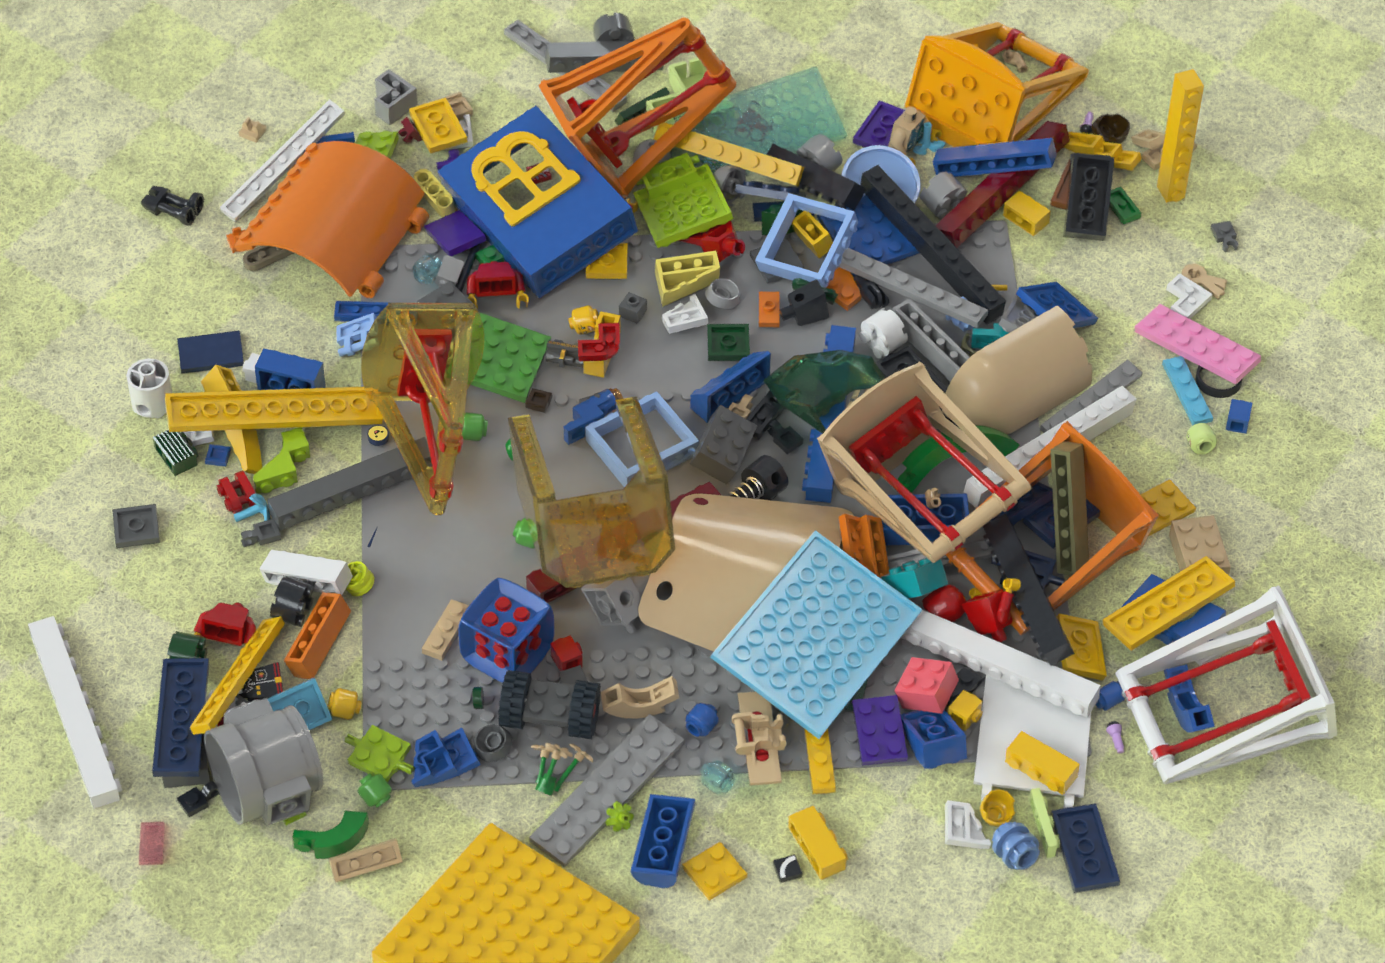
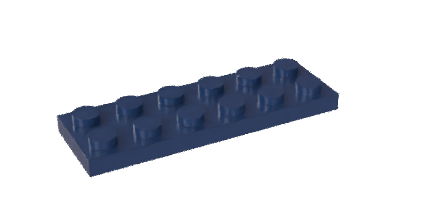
(180, 701)

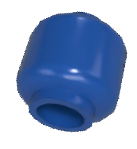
(701, 719)

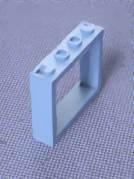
(780, 227)
(670, 457)

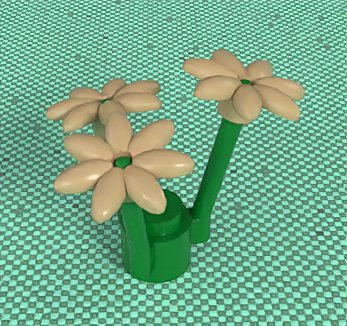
(547, 783)

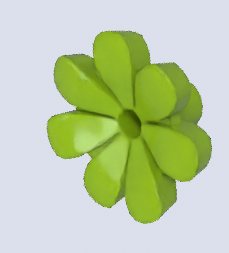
(619, 816)

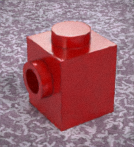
(566, 653)

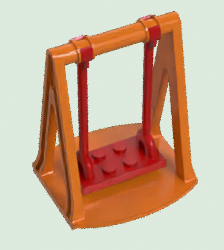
(657, 48)

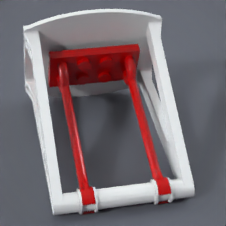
(1292, 657)

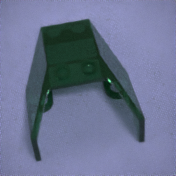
(818, 381)

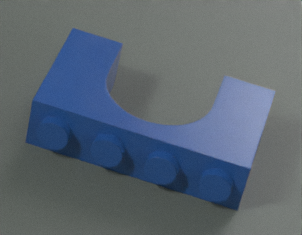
(1204, 616)

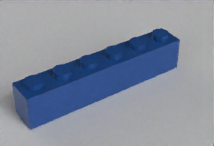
(996, 157)

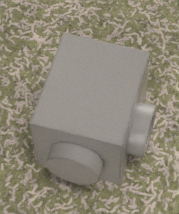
(449, 271)

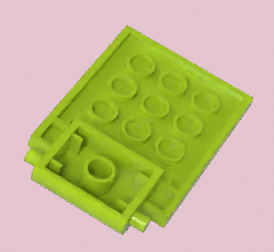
(680, 200)

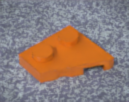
(846, 288)

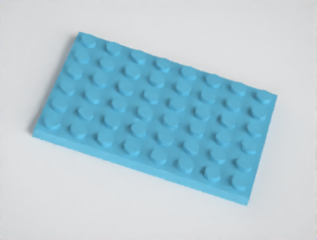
(816, 634)

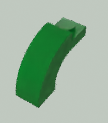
(336, 840)

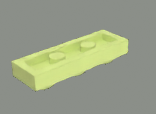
(1044, 822)

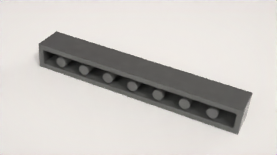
(342, 487)

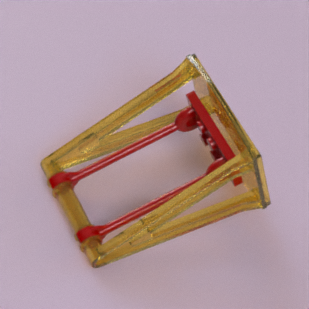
(424, 358)

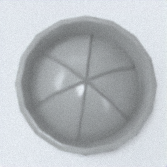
(723, 294)

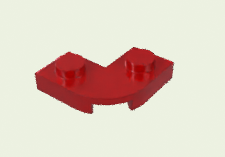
(602, 348)

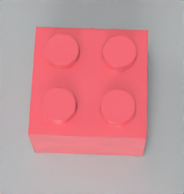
(926, 685)

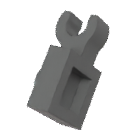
(263, 532)

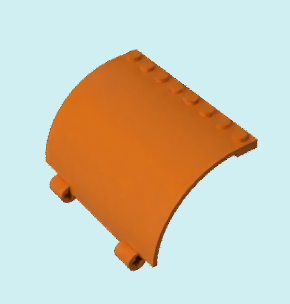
(342, 212)

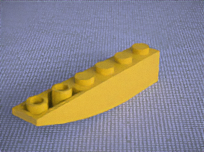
(244, 440)

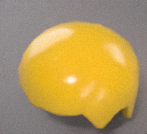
(997, 803)

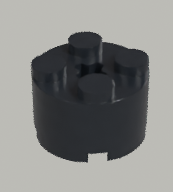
(292, 600)

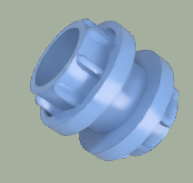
(1015, 845)

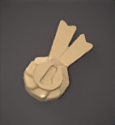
(1199, 276)

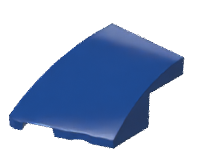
(442, 758)

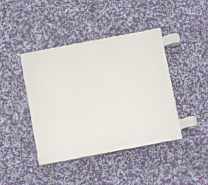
(1007, 714)

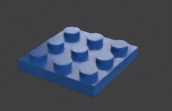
(1048, 295)

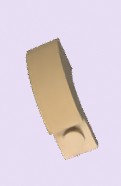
(639, 703)

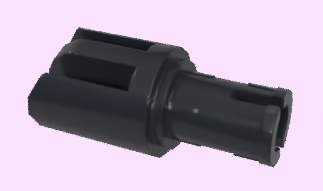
(871, 293)

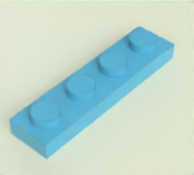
(1187, 390)

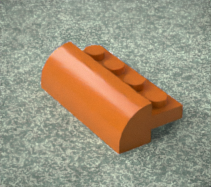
(865, 542)

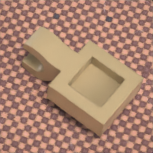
(744, 407)

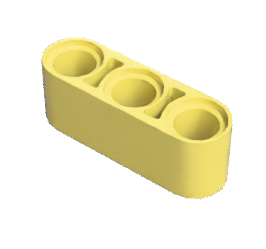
(435, 193)

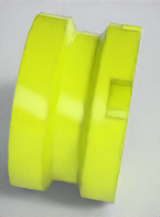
(362, 579)

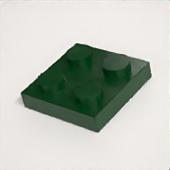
(728, 342)

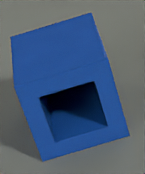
(1239, 416)

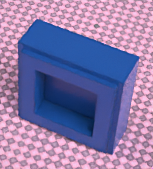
(218, 455)

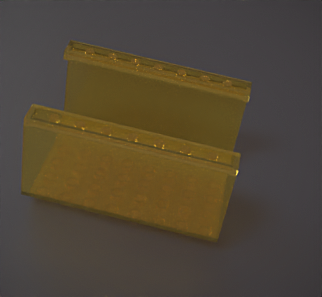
(597, 533)

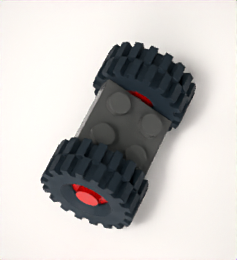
(549, 704)

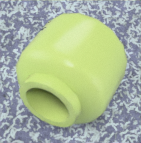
(1201, 438)

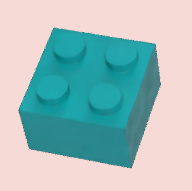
(917, 578)

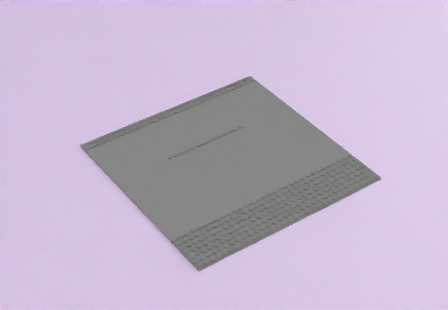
(433, 558)

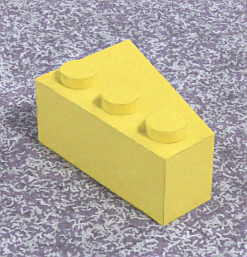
(685, 274)

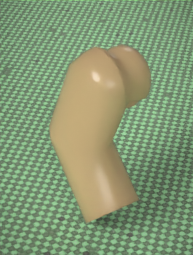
(1015, 59)
(932, 498)

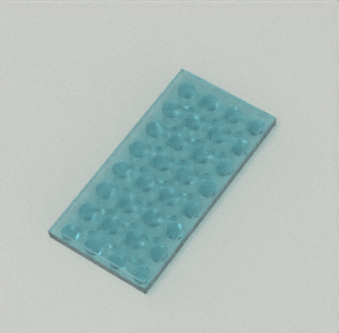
(773, 113)

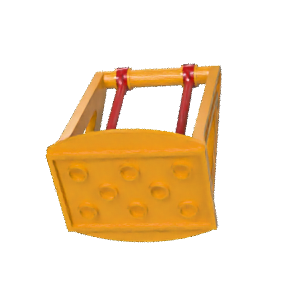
(976, 95)

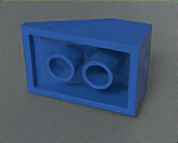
(934, 738)

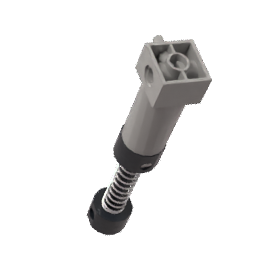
(618, 600)

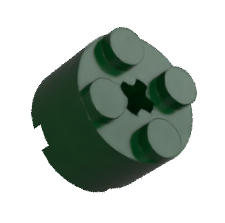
(187, 646)

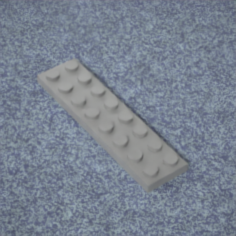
(613, 780)

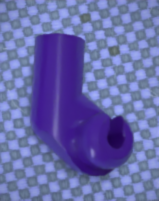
(454, 153)

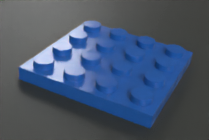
(874, 234)

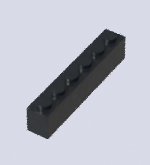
(822, 180)

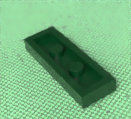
(639, 108)

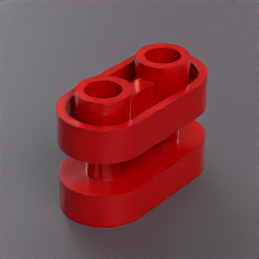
(227, 489)

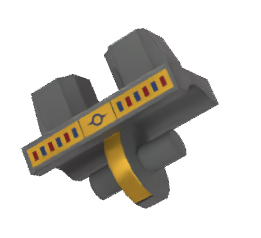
(563, 353)

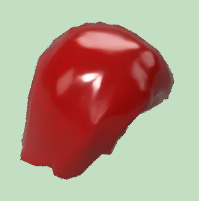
(945, 602)

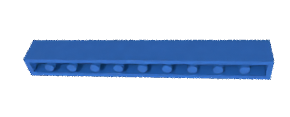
(820, 481)

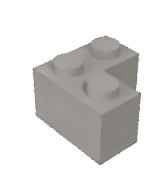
(393, 97)

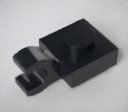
(785, 438)
(195, 800)

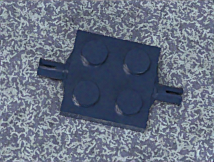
(1043, 567)

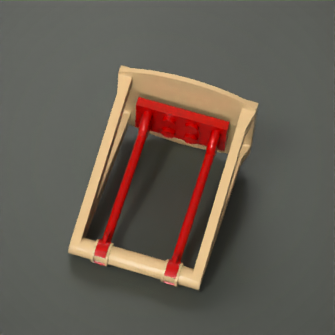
(885, 428)

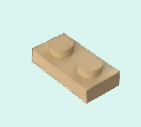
(1149, 139)

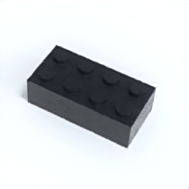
(1088, 196)

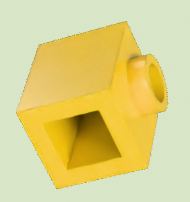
(965, 710)

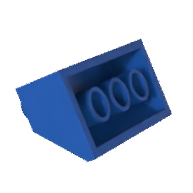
(731, 385)

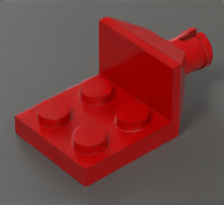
(719, 239)

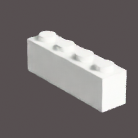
(323, 573)

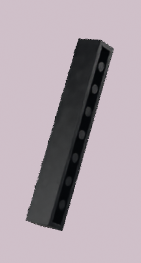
(1031, 594)

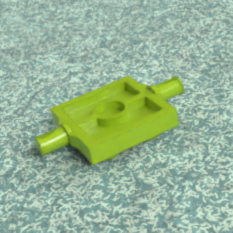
(379, 753)

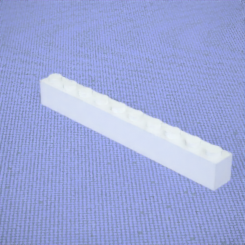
(1088, 422)
(1003, 663)
(74, 712)

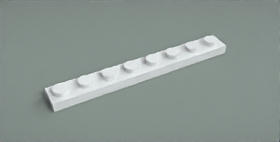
(282, 161)

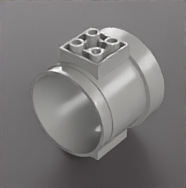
(263, 762)

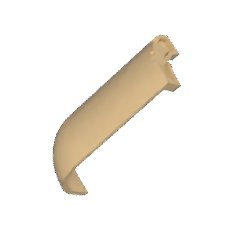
(1023, 374)

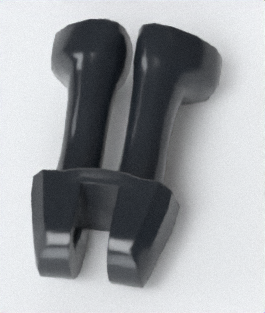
(160, 197)

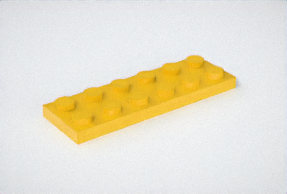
(1168, 603)

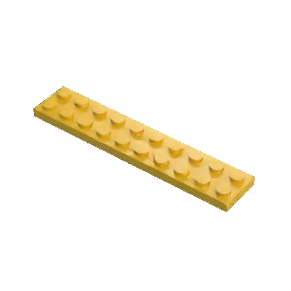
(270, 409)

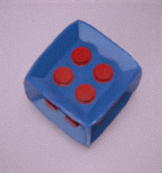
(506, 629)

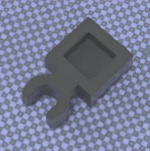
(1225, 233)

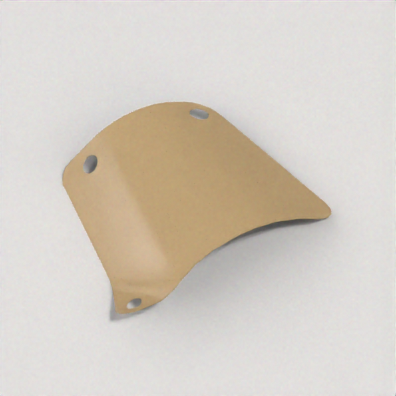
(727, 560)

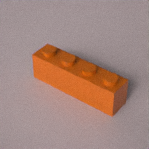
(317, 635)

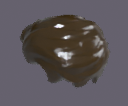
(1112, 127)

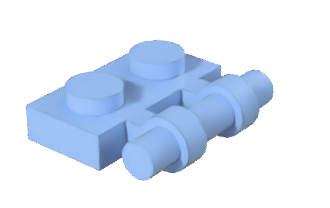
(352, 331)

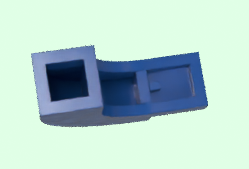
(1187, 708)

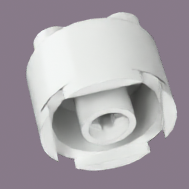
(883, 332)

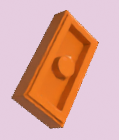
(769, 309)

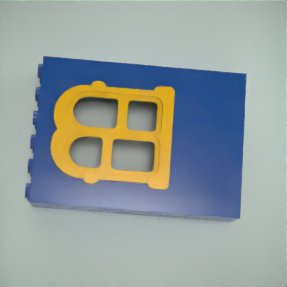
(560, 226)

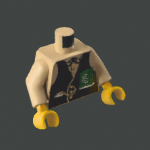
(909, 130)

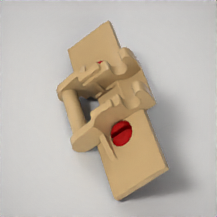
(763, 737)

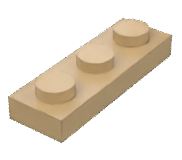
(444, 631)
(365, 860)

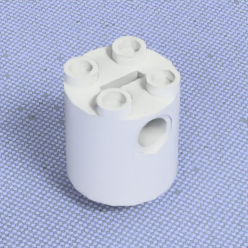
(147, 386)

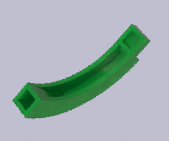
(931, 453)

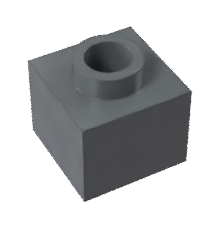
(633, 307)

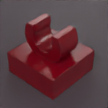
(409, 131)

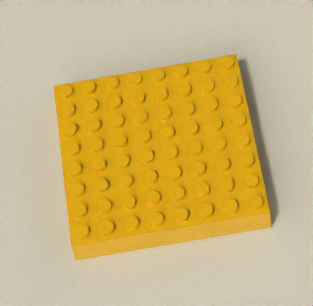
(508, 908)

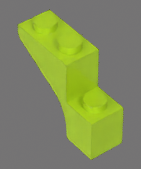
(281, 469)

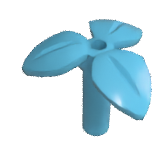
(926, 143)
(260, 507)

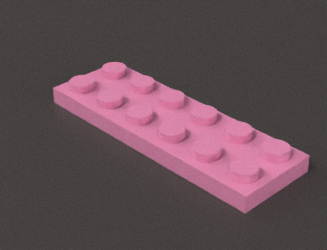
(1198, 344)

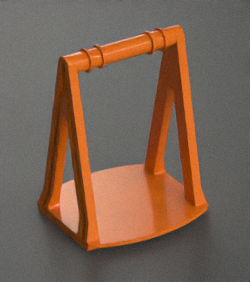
(1106, 489)

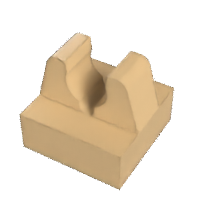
(252, 130)

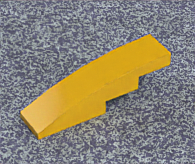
(1095, 145)

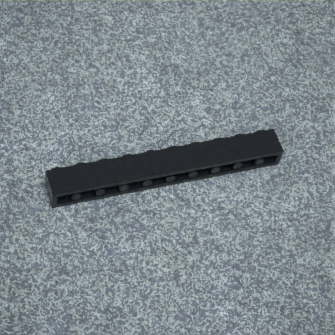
(931, 242)

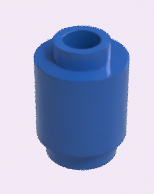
(1110, 696)

